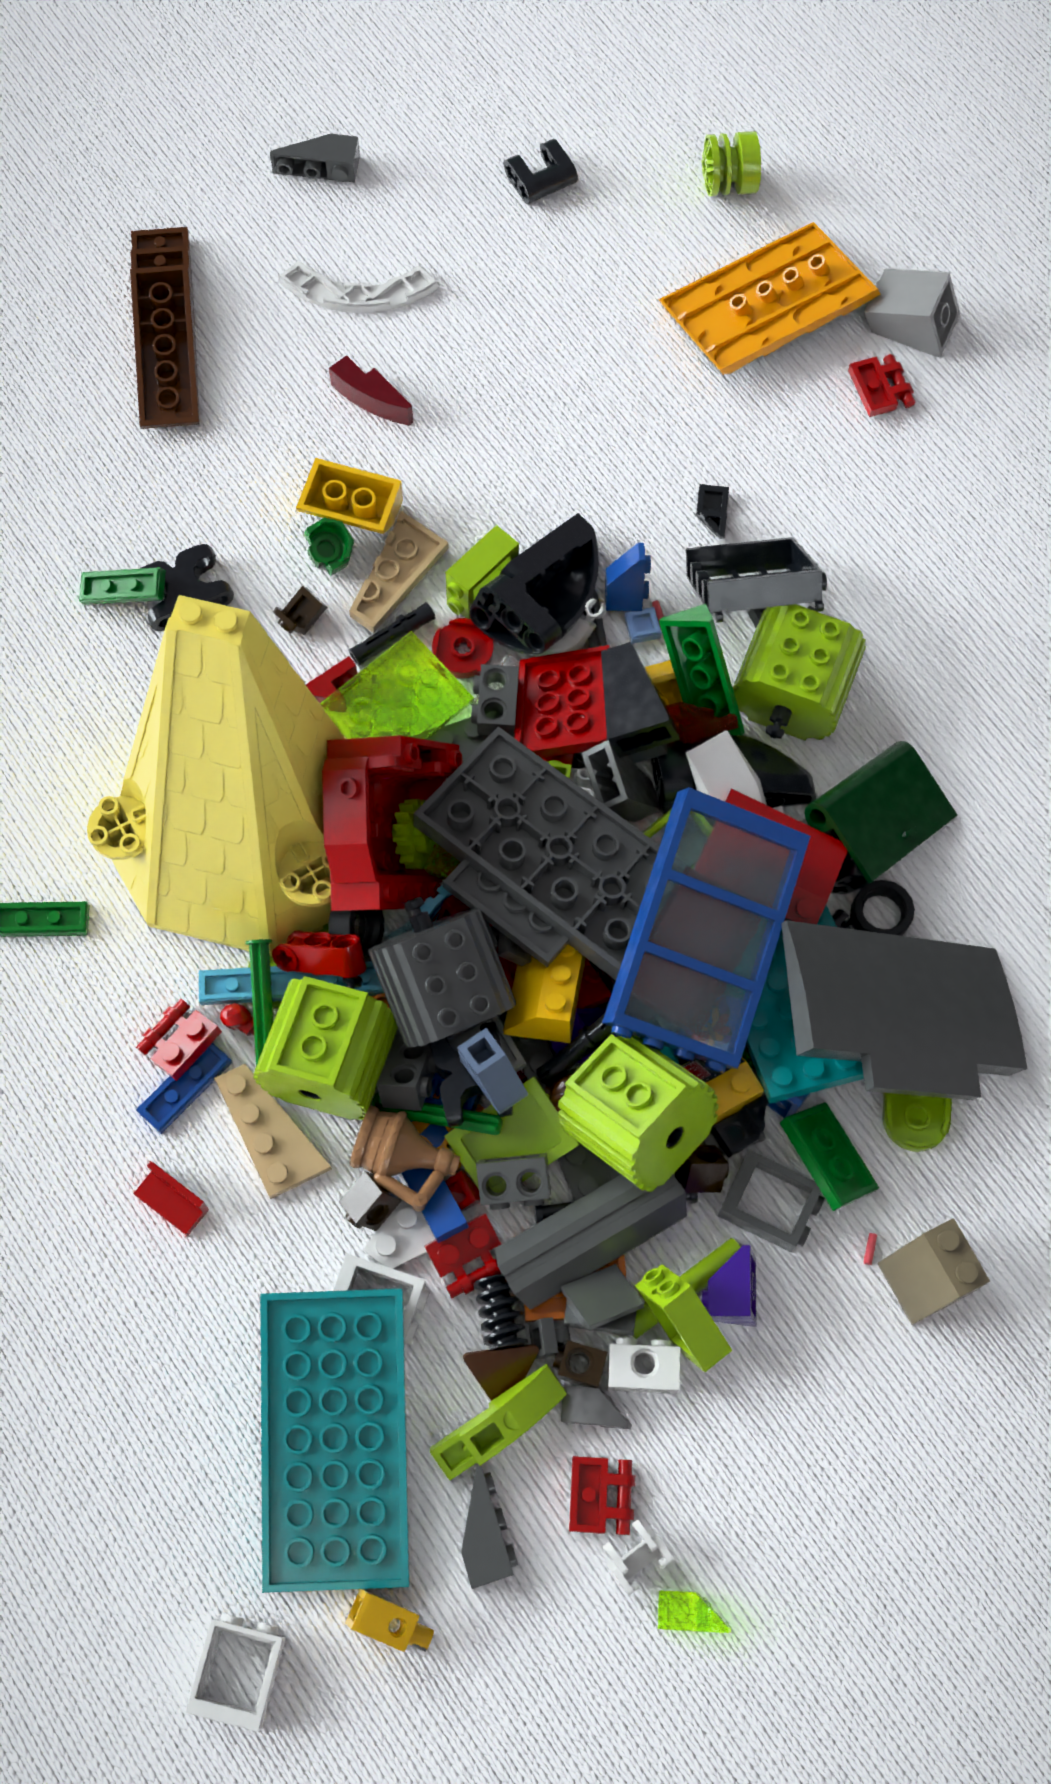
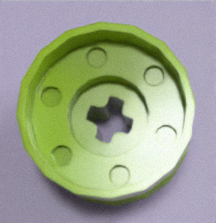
(733, 163)

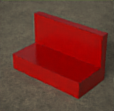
(171, 1199)

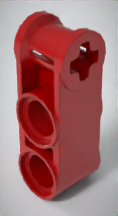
(321, 954)

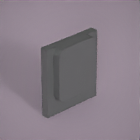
(601, 1297)

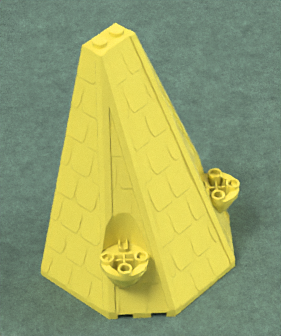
(223, 788)

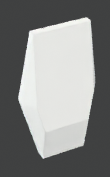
(722, 766)

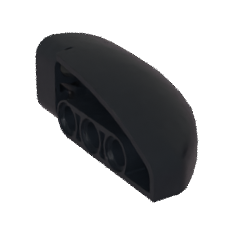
(541, 590)
(781, 777)

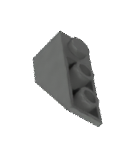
(322, 157)
(483, 1544)

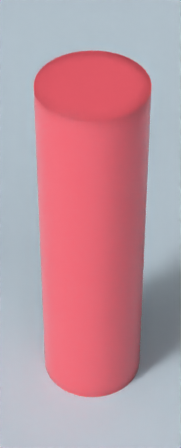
(659, 613)
(870, 1248)

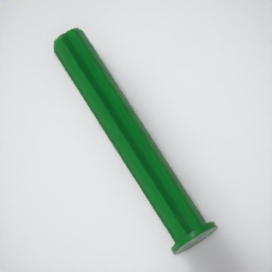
(261, 992)
(435, 1115)

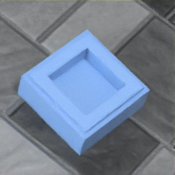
(642, 625)

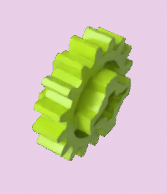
(411, 843)

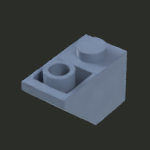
(492, 1070)

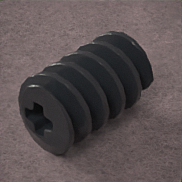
(499, 1313)

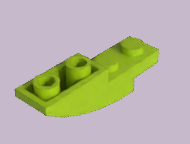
(500, 1424)

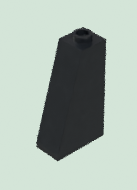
(632, 704)

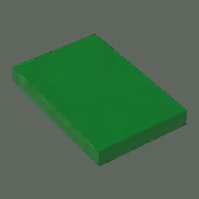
(829, 1155)

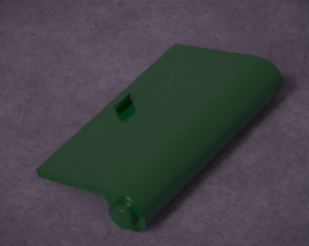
(880, 804)

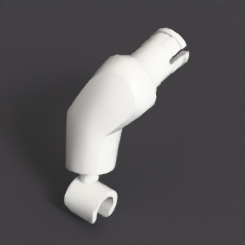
(579, 633)

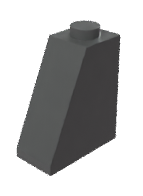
(620, 783)

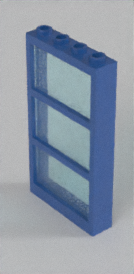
(706, 930)

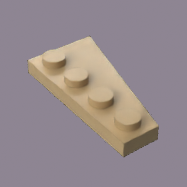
(404, 561)

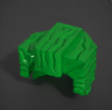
(329, 545)

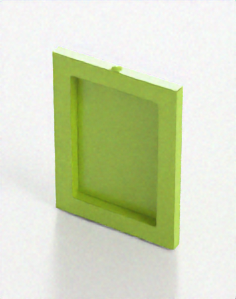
(530, 1130)

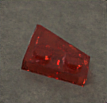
(698, 722)

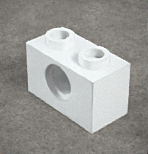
(624, 1376)

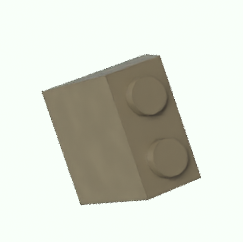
(933, 1271)

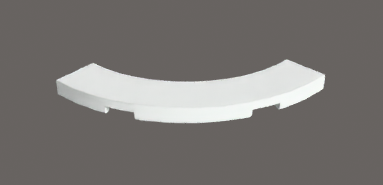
(358, 296)

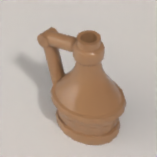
(391, 1146)

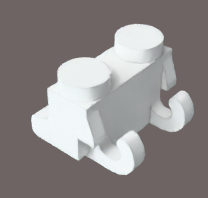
(637, 1558)

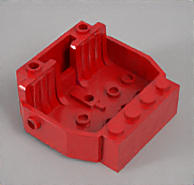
(361, 793)

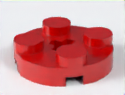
(451, 636)

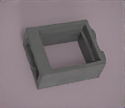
(758, 1227)

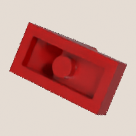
(332, 679)

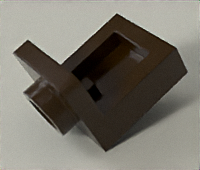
(300, 612)

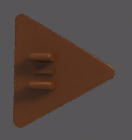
(501, 1368)

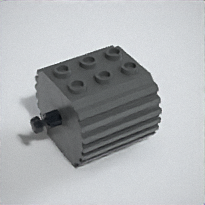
(441, 975)

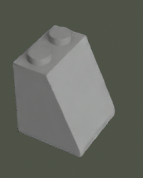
(914, 309)

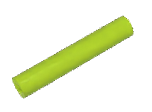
(696, 1276)

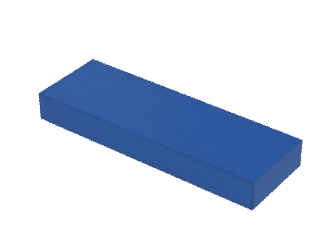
(176, 1096)
(441, 1210)

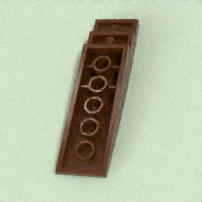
(164, 328)

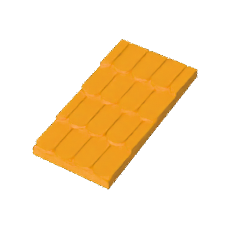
(769, 298)

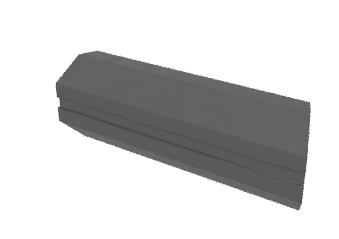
(587, 1236)

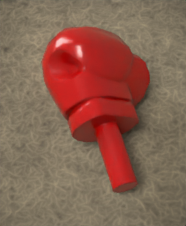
(238, 1017)

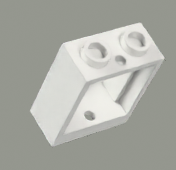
(418, 1297)
(223, 1712)

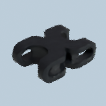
(185, 581)
(458, 1082)

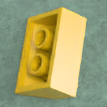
(351, 496)
(546, 998)

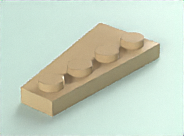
(272, 1138)

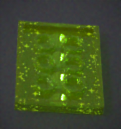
(398, 694)

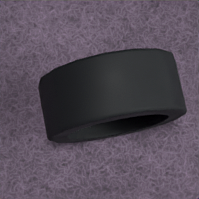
(886, 889)
(370, 926)

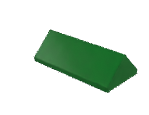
(700, 662)

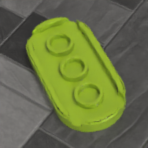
(916, 1121)

